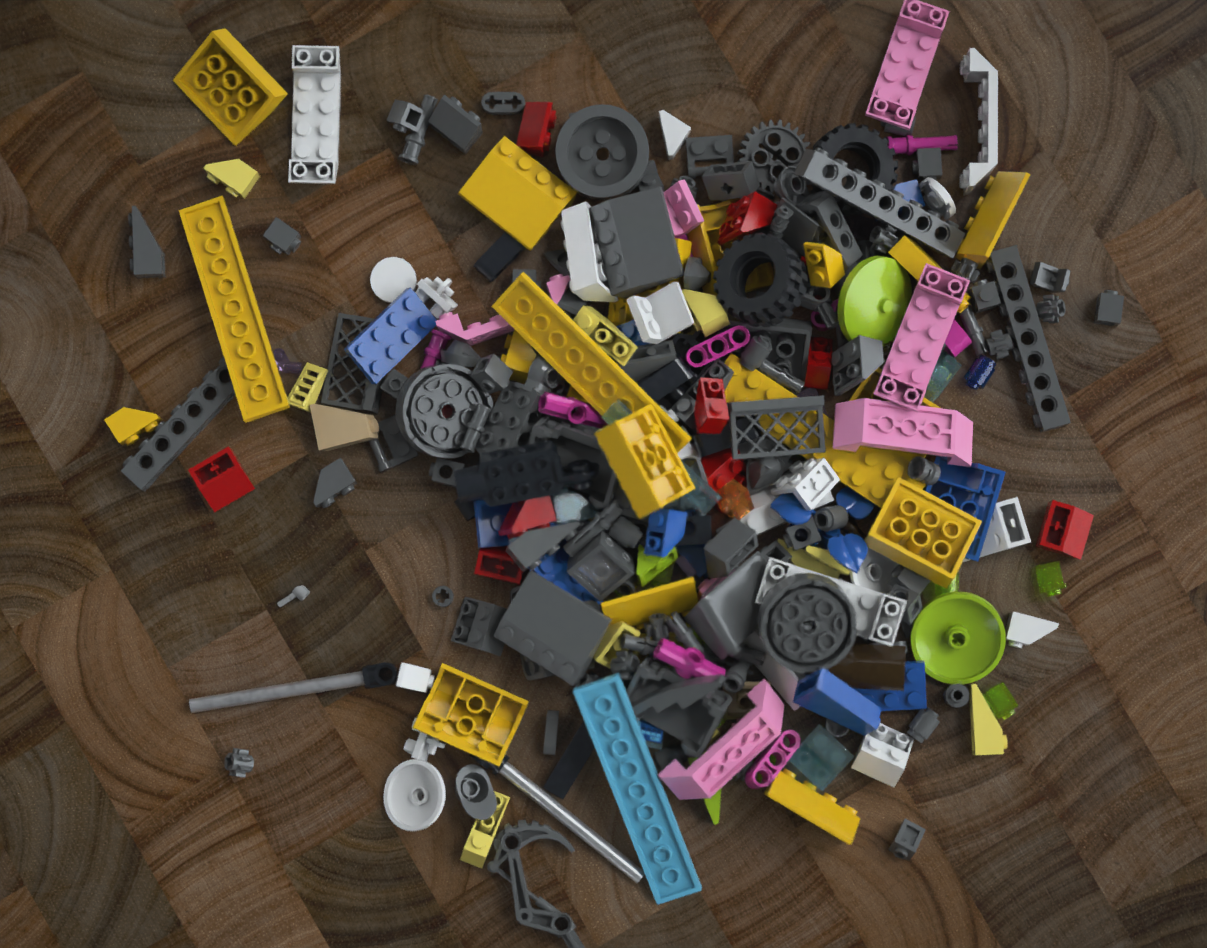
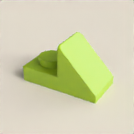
(650, 566)

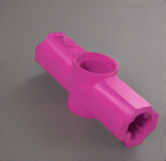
(562, 407)
(686, 662)

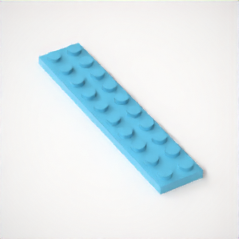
(637, 788)

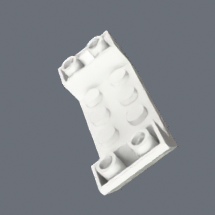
(978, 69)
(315, 114)
(876, 612)

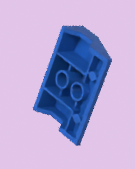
(972, 491)

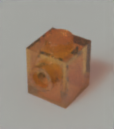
(735, 500)

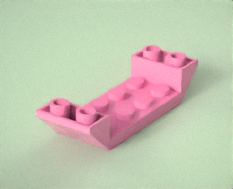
(907, 63)
(498, 326)
(921, 337)
(903, 429)
(732, 751)

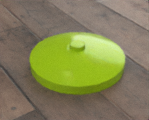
(874, 299)
(958, 637)

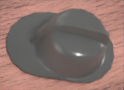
(475, 792)

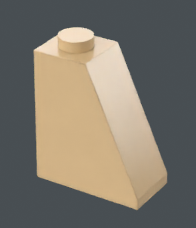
(341, 427)

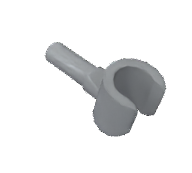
(300, 592)

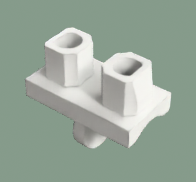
(439, 292)
(423, 746)

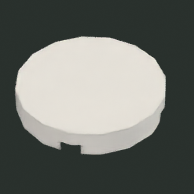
(937, 198)
(391, 278)

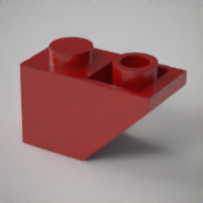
(818, 363)
(710, 406)

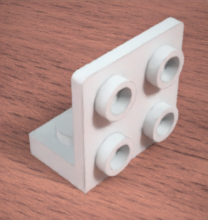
(661, 313)
(808, 481)

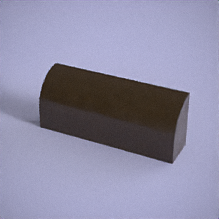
(872, 667)

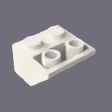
(883, 754)

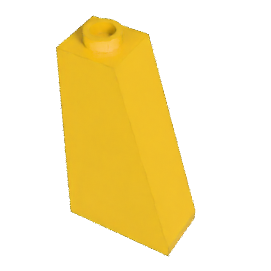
(914, 258)

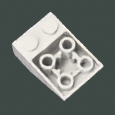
(1005, 529)

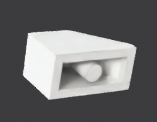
(1026, 629)
(415, 678)

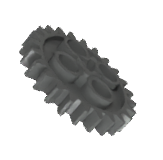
(787, 141)

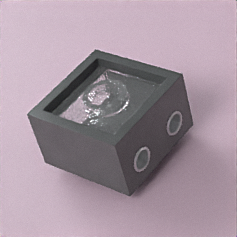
(601, 566)

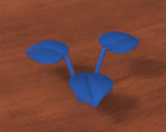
(847, 549)

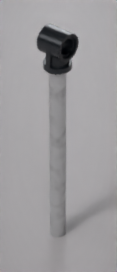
(369, 676)
(564, 816)

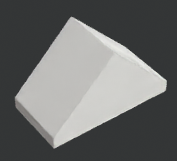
(673, 132)

